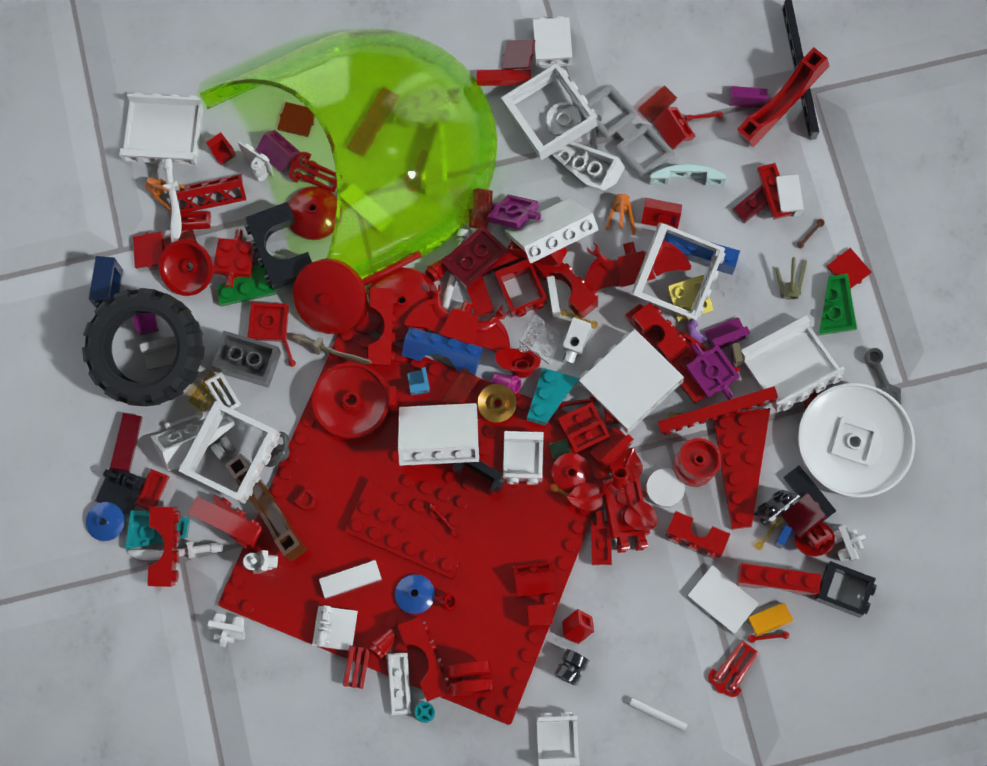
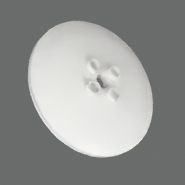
(883, 437)

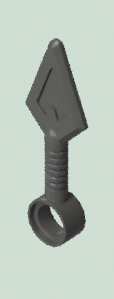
(892, 390)

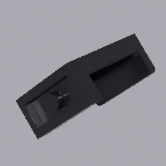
(484, 470)

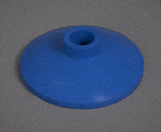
(114, 521)
(416, 604)

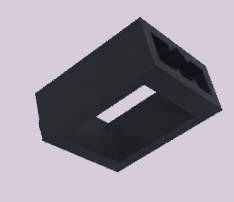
(826, 582)

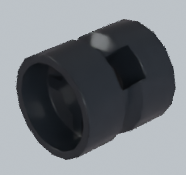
(575, 661)

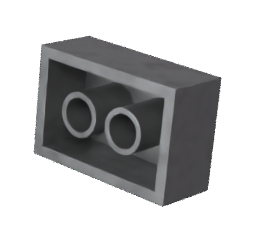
(246, 359)

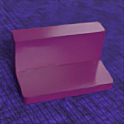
(748, 97)
(277, 150)
(145, 323)
(726, 333)

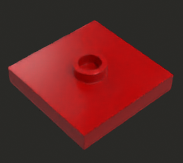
(268, 321)

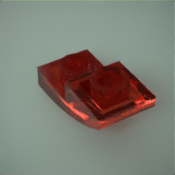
(481, 208)

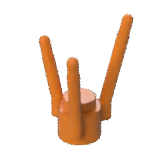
(156, 188)
(621, 205)

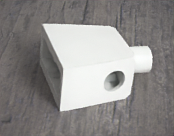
(578, 331)

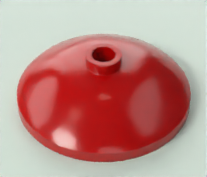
(316, 223)
(176, 271)

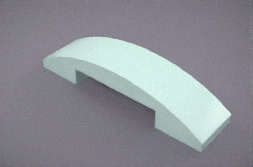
(711, 176)

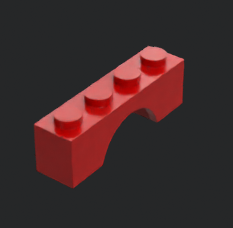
(582, 299)
(382, 301)
(165, 521)
(776, 578)
(414, 634)

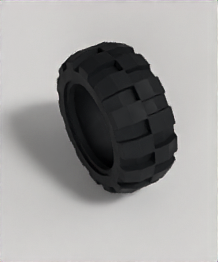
(100, 336)

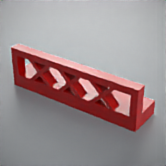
(210, 187)

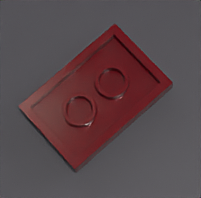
(474, 257)

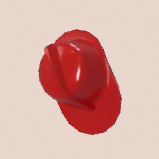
(517, 362)

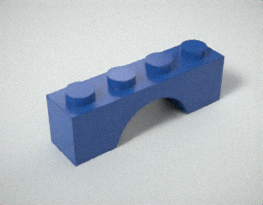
(703, 254)
(422, 343)

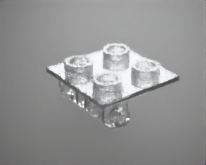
(540, 339)

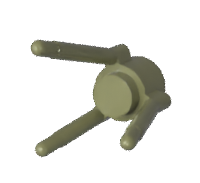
(791, 290)

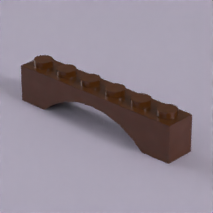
(276, 521)

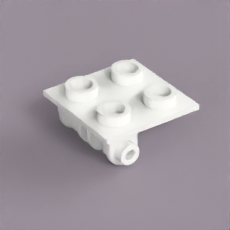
(259, 163)
(334, 628)

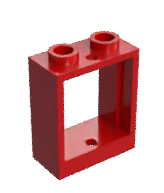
(512, 272)

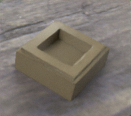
(736, 354)

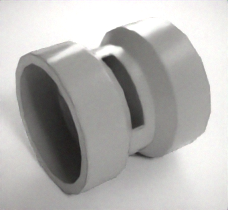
(220, 452)

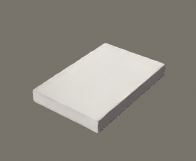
(723, 599)

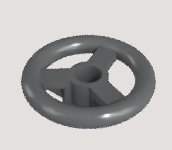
(280, 452)

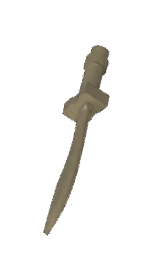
(319, 347)

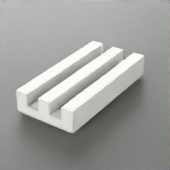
(229, 389)

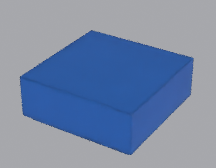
(783, 536)

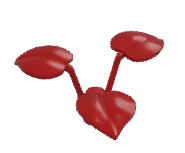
(626, 466)

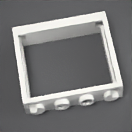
(535, 84)
(711, 273)
(203, 439)

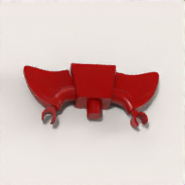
(625, 269)
(459, 323)

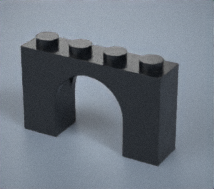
(261, 227)

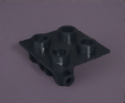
(120, 489)
(778, 504)

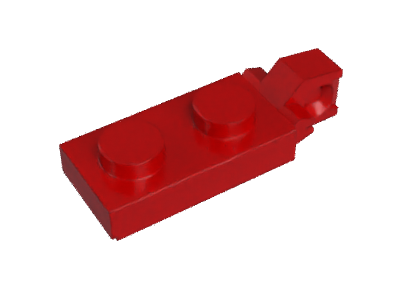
(600, 541)

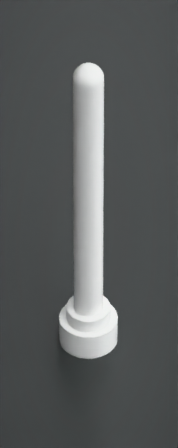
(462, 235)

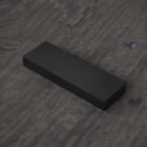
(802, 484)

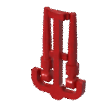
(295, 164)
(721, 687)

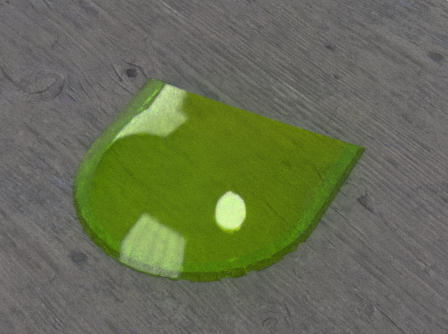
(402, 132)

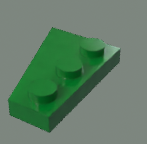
(246, 288)
(838, 307)

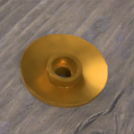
(487, 407)

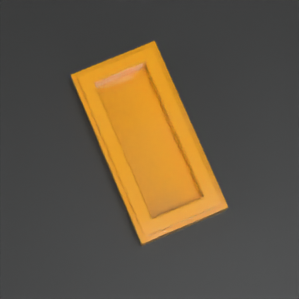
(770, 619)

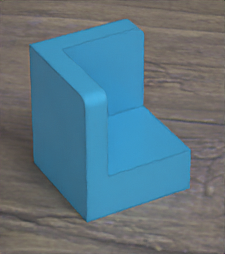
(418, 382)

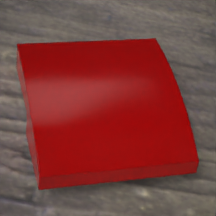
(583, 427)

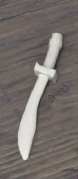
(176, 224)
(191, 550)

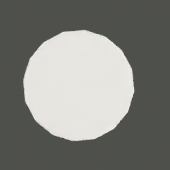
(562, 118)
(665, 488)

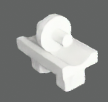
(850, 552)
(260, 562)
(226, 632)

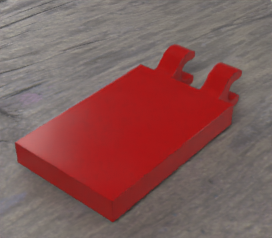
(616, 505)

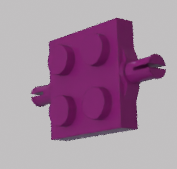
(514, 211)
(712, 371)

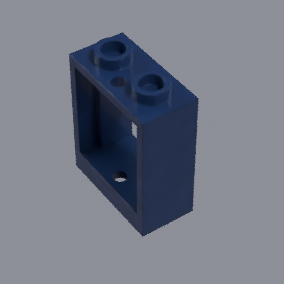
(105, 280)

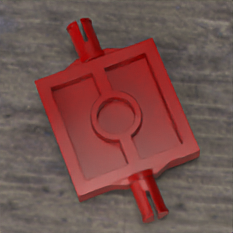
(233, 258)

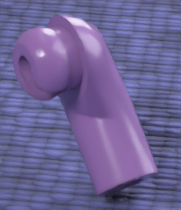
(690, 327)

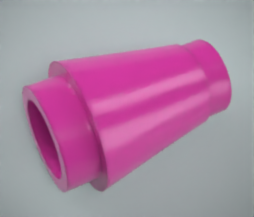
(510, 381)

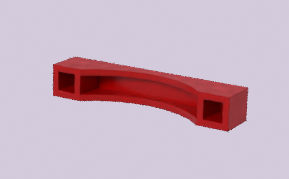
(804, 76)

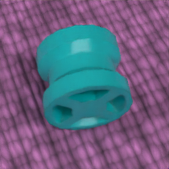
(424, 712)

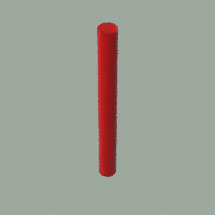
(392, 267)

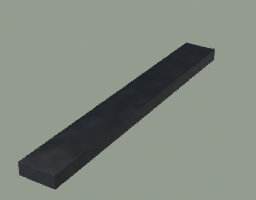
(797, 56)

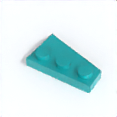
(549, 394)
(141, 534)

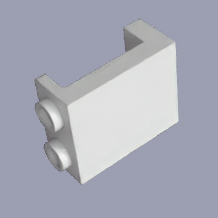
(552, 41)
(523, 457)
(557, 740)

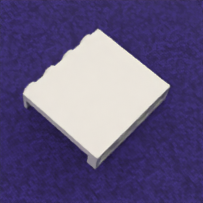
(162, 129)
(557, 228)
(791, 362)
(631, 380)
(438, 434)

